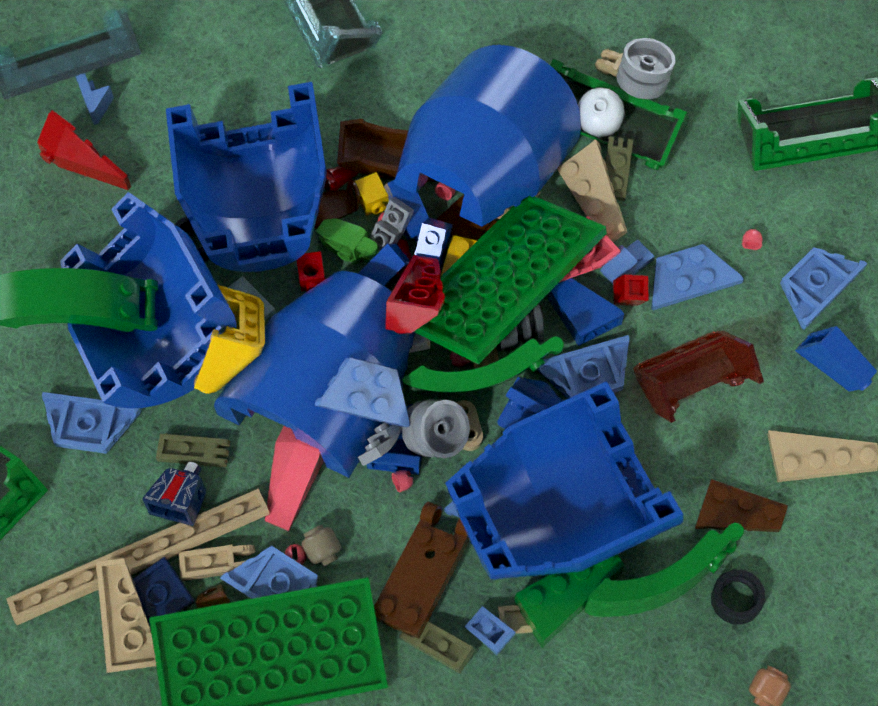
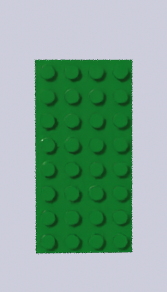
(508, 275)
(271, 649)

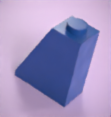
(413, 201)
(583, 311)
(837, 358)

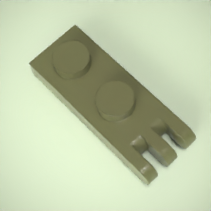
(618, 165)
(194, 449)
(441, 647)

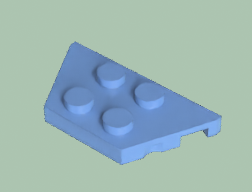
(690, 275)
(817, 282)
(588, 367)
(366, 392)
(86, 422)
(270, 575)

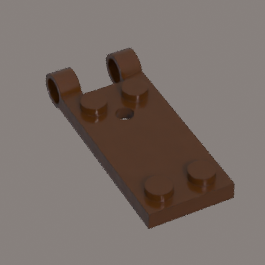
(419, 581)

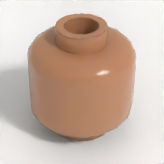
(770, 687)

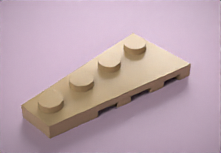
(591, 187)
(816, 456)
(124, 622)

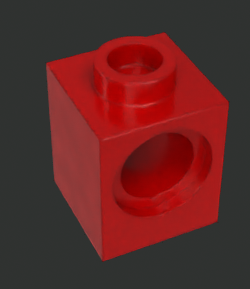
(310, 263)
(630, 290)

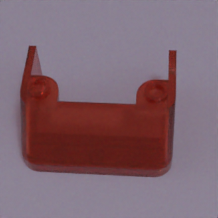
(695, 367)

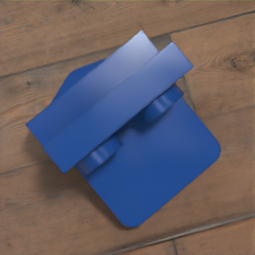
(526, 399)

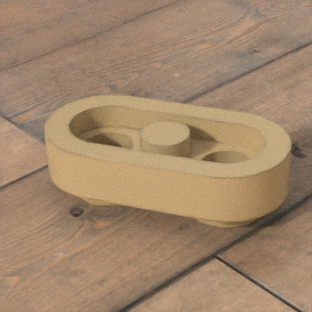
(475, 427)

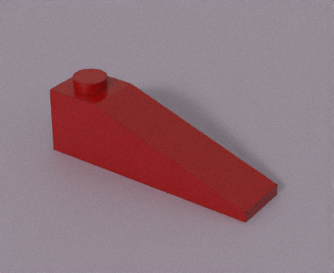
(66, 150)
(416, 296)

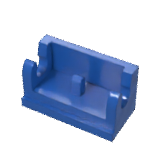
(385, 264)

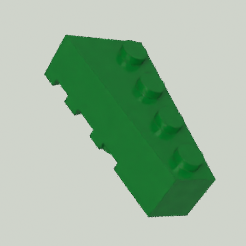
(561, 597)

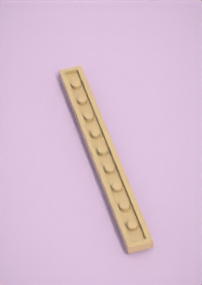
(139, 555)

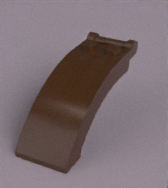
(371, 148)

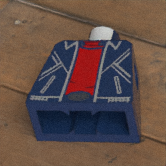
(177, 495)

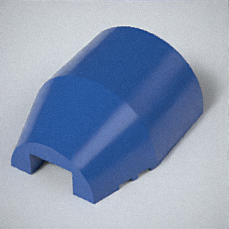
(492, 131)
(251, 187)
(303, 353)
(160, 364)
(560, 492)

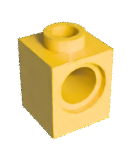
(372, 194)

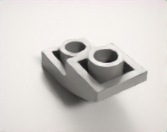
(392, 224)
(380, 442)

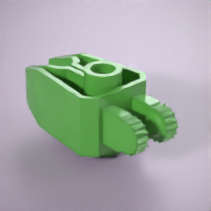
(347, 240)

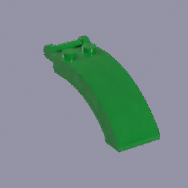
(76, 298)
(525, 357)
(655, 590)

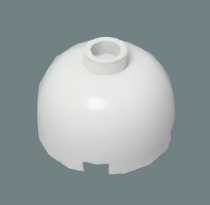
(601, 112)

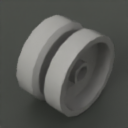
(645, 68)
(436, 428)

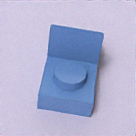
(96, 99)
(628, 261)
(490, 630)

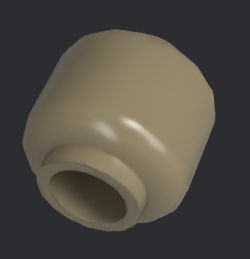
(321, 545)

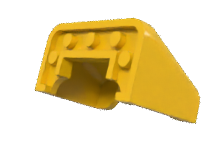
(235, 347)

